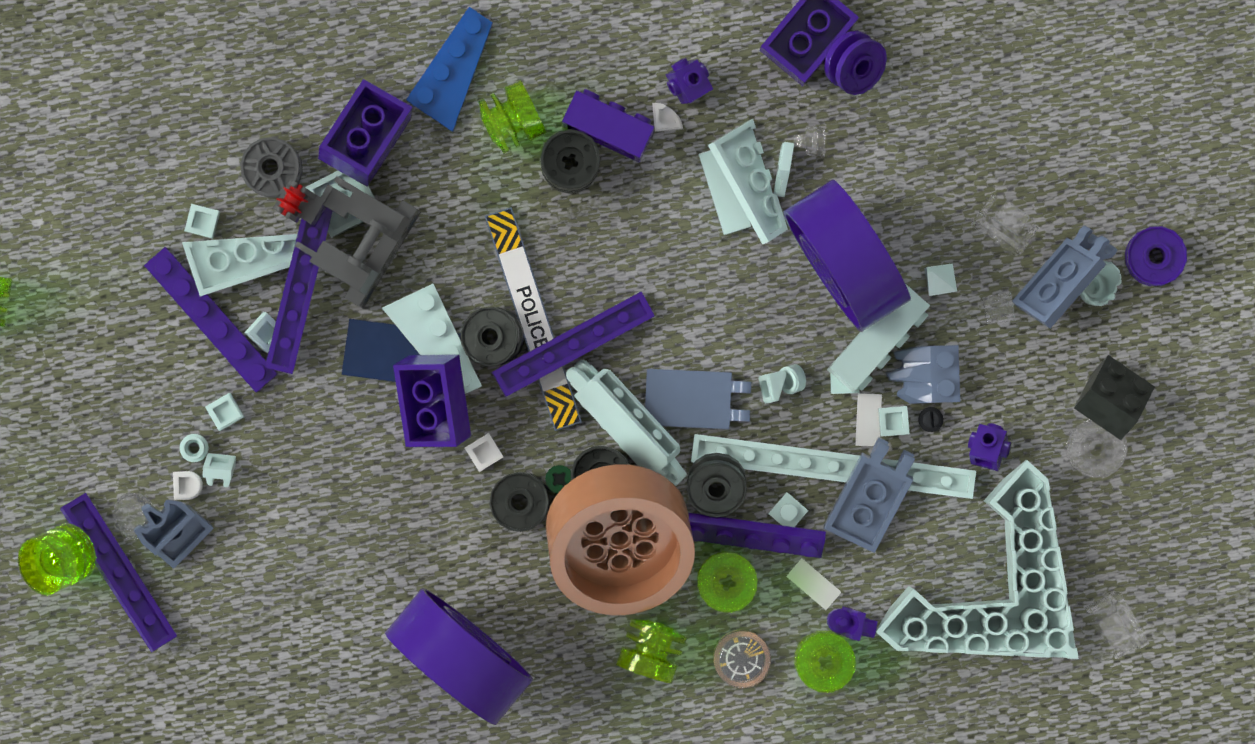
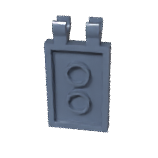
(1064, 276)
(693, 398)
(870, 497)

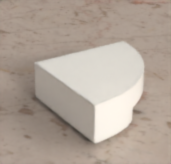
(665, 118)

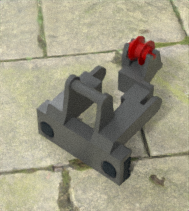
(301, 203)

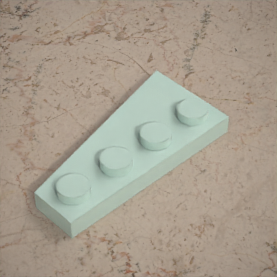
(744, 169)
(237, 260)
(430, 329)

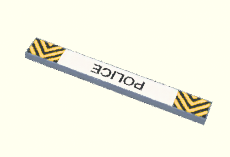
(531, 313)

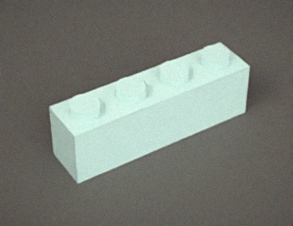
(872, 345)

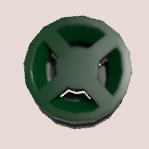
(557, 475)

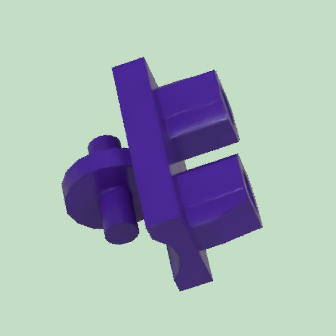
(851, 623)

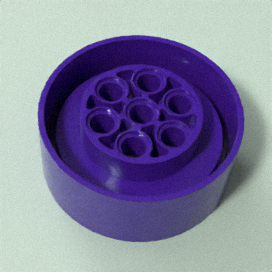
(847, 255)
(458, 656)

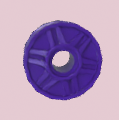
(855, 62)
(1172, 250)

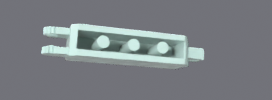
(626, 420)

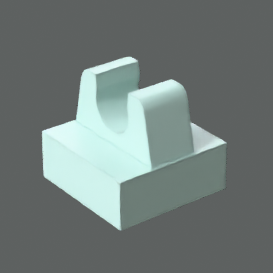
(219, 467)

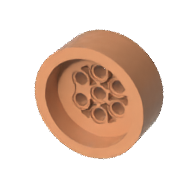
(605, 550)

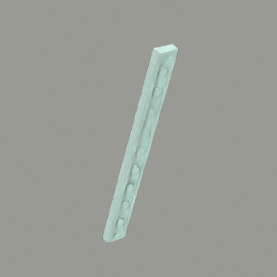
(829, 465)

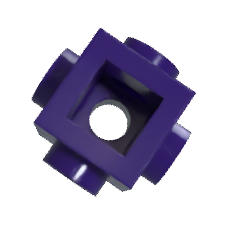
(688, 80)
(988, 446)

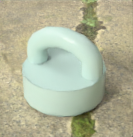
(795, 379)

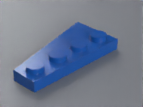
(448, 77)

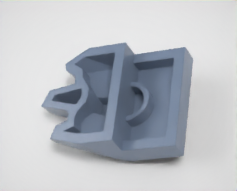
(928, 374)
(172, 531)

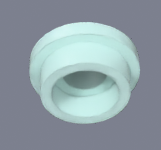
(187, 454)

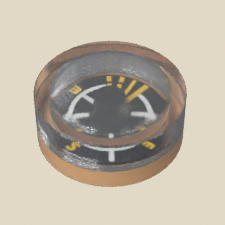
(741, 659)

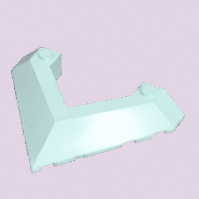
(1034, 617)

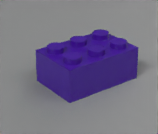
(806, 36)
(609, 125)
(365, 133)
(432, 400)

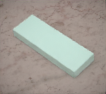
(729, 211)

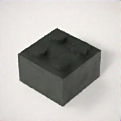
(1114, 397)

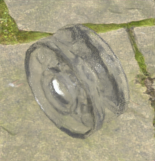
(1083, 461)

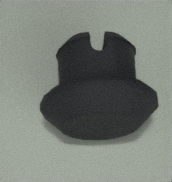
(930, 419)

